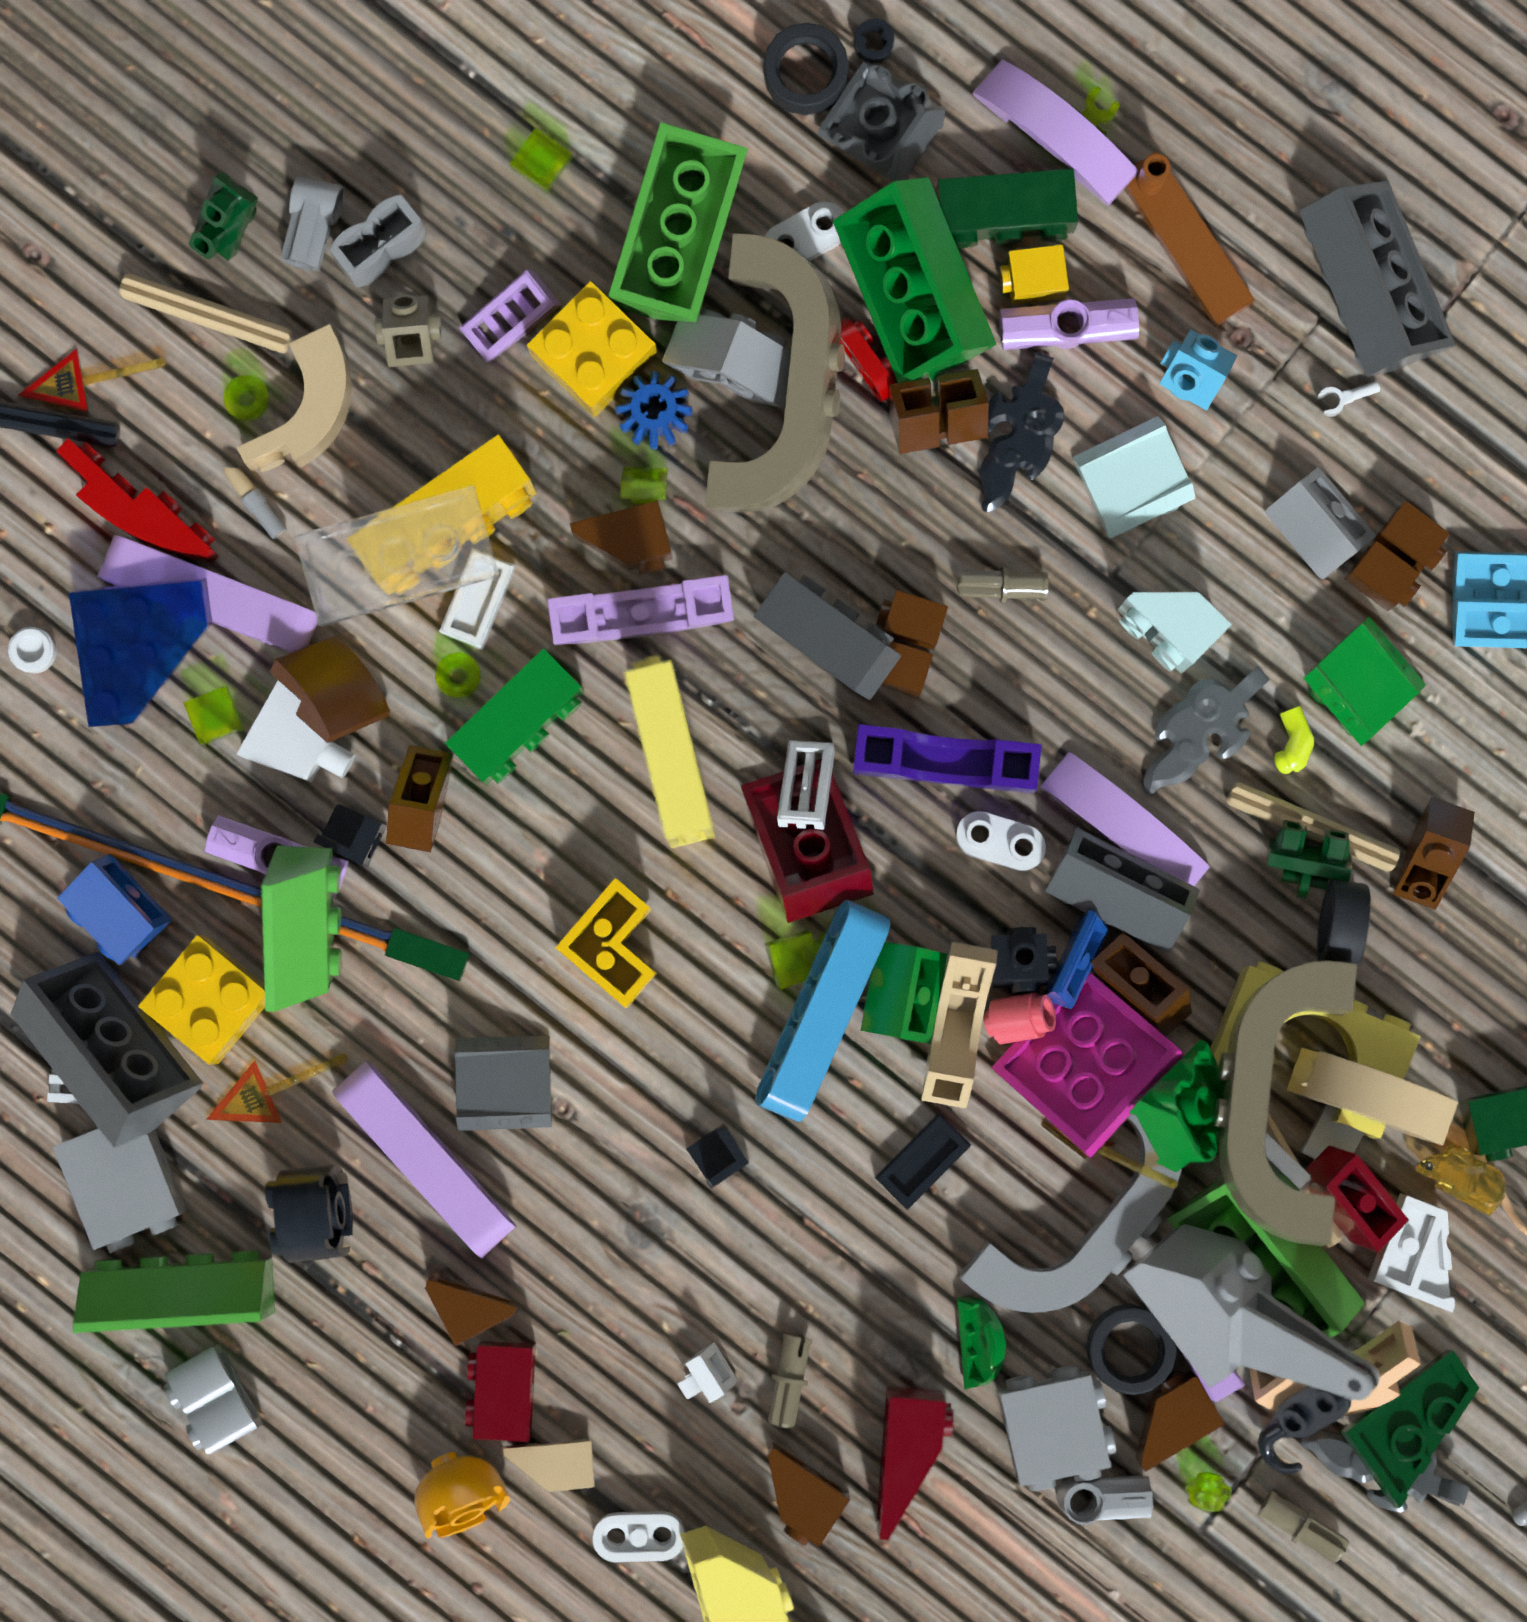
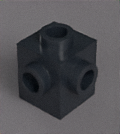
(1023, 943)

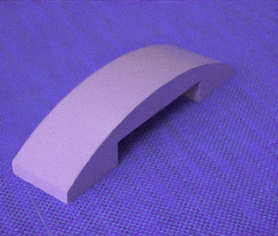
(1058, 129)
(640, 611)
(1121, 819)

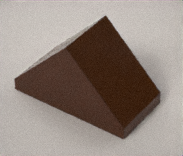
(467, 1310)

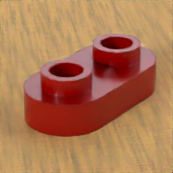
(875, 372)

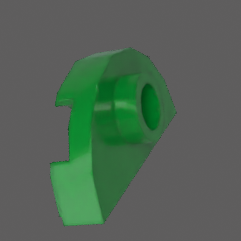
(981, 1342)

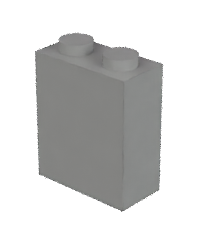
(120, 1187)

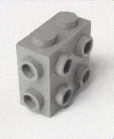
(1056, 1427)

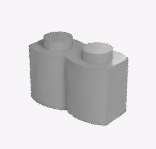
(387, 235)
(212, 1400)

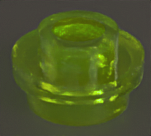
(236, 388)
(447, 665)
(1207, 1491)

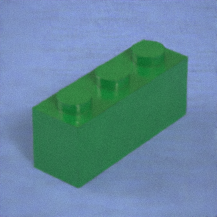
(516, 718)

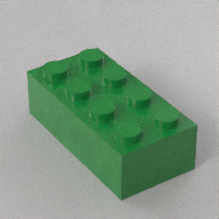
(914, 281)

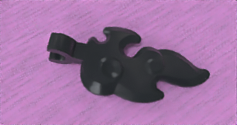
(1034, 423)

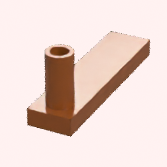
(1187, 240)

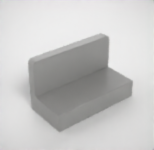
(1320, 523)

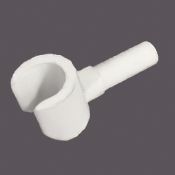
(1348, 396)

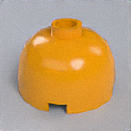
(457, 1494)

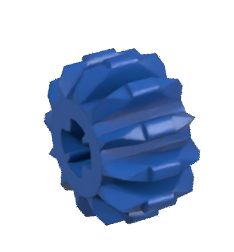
(666, 419)

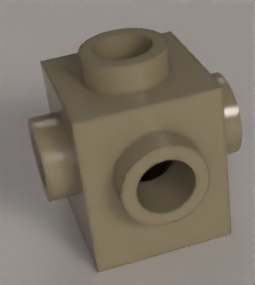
(408, 330)

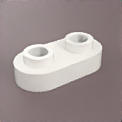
(805, 234)
(1001, 841)
(639, 1536)

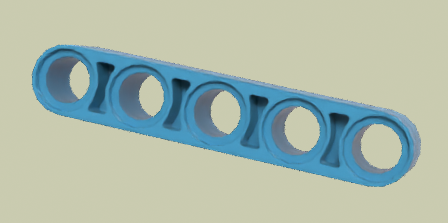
(822, 1011)

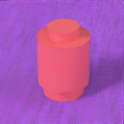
(1020, 1018)

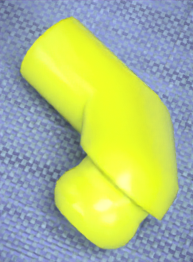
(1299, 743)

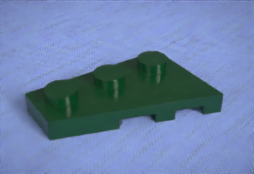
(1405, 1432)

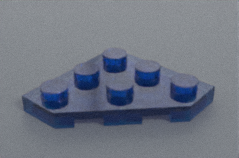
(134, 642)

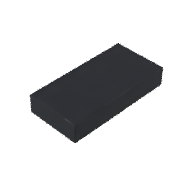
(923, 1161)

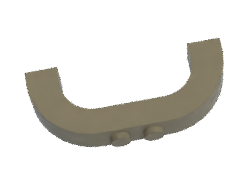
(811, 380)
(1244, 1107)

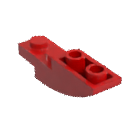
(146, 517)

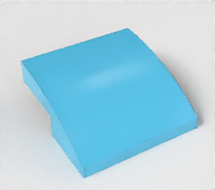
(1489, 599)

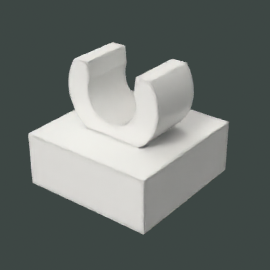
(708, 1374)

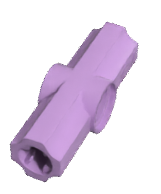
(1098, 323)
(249, 845)

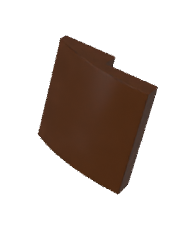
(333, 688)

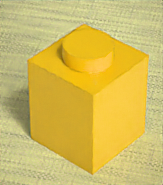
(1035, 275)

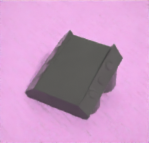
(883, 121)
(503, 1083)

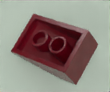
(808, 865)
(910, 1445)

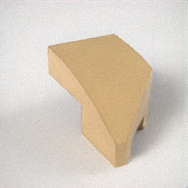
(554, 1465)

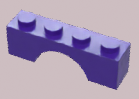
(946, 760)

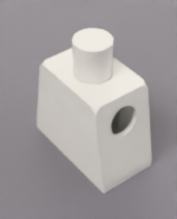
(289, 745)

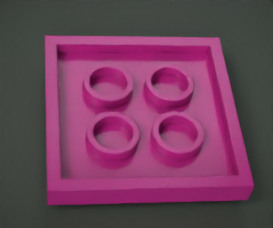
(1089, 1066)

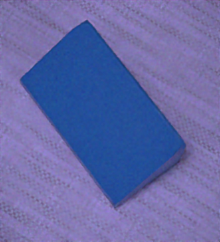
(1076, 960)

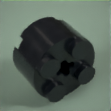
(309, 1213)

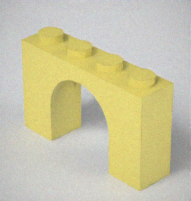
(1369, 1040)

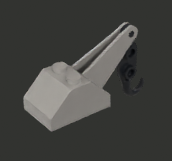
(1222, 1316)

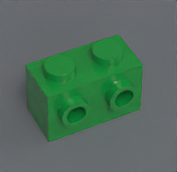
(900, 992)

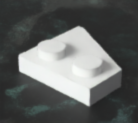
(1418, 1255)

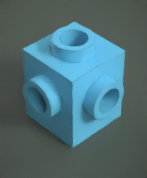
(1196, 368)

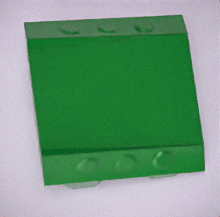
(1363, 681)
(1180, 1110)

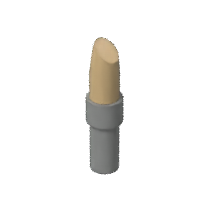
(255, 502)

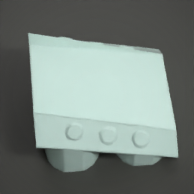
(1134, 477)

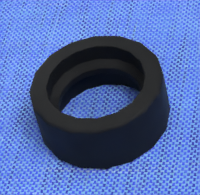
(813, 35)
(1344, 922)
(1130, 1384)

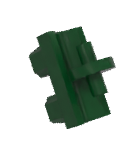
(223, 219)
(1308, 864)

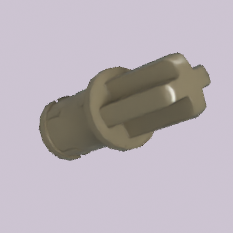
(1002, 584)
(789, 1380)
(1303, 1526)

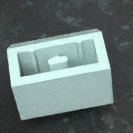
(1174, 623)

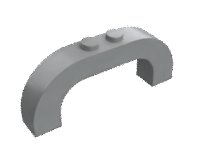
(1097, 1254)

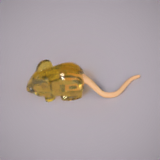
(1471, 1179)

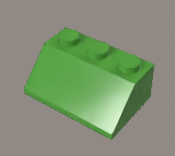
(300, 925)

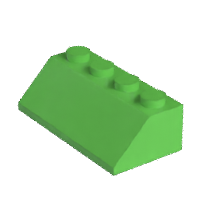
(677, 225)
(1300, 1273)
(176, 1293)

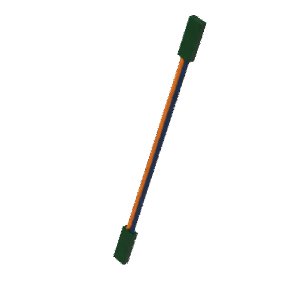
(402, 944)

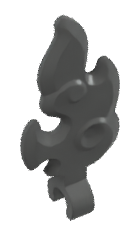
(1206, 710)
(1342, 1461)

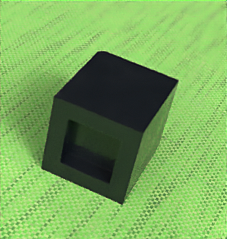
(351, 835)
(718, 1155)

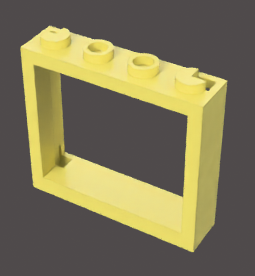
(669, 752)

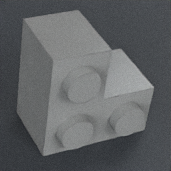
(731, 355)

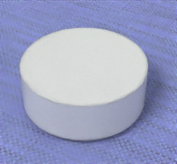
(32, 650)

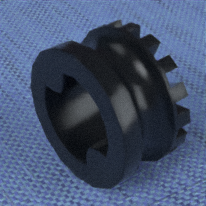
(887, 39)

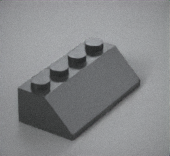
(1376, 277)
(104, 1047)

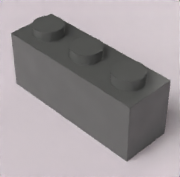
(829, 634)
(1123, 890)

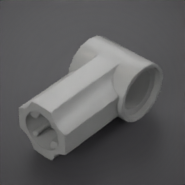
(313, 209)
(1110, 1498)

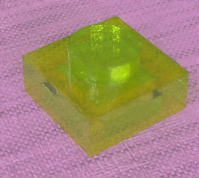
(541, 160)
(644, 484)
(213, 715)

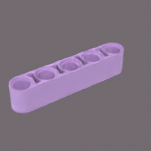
(231, 602)
(423, 1159)

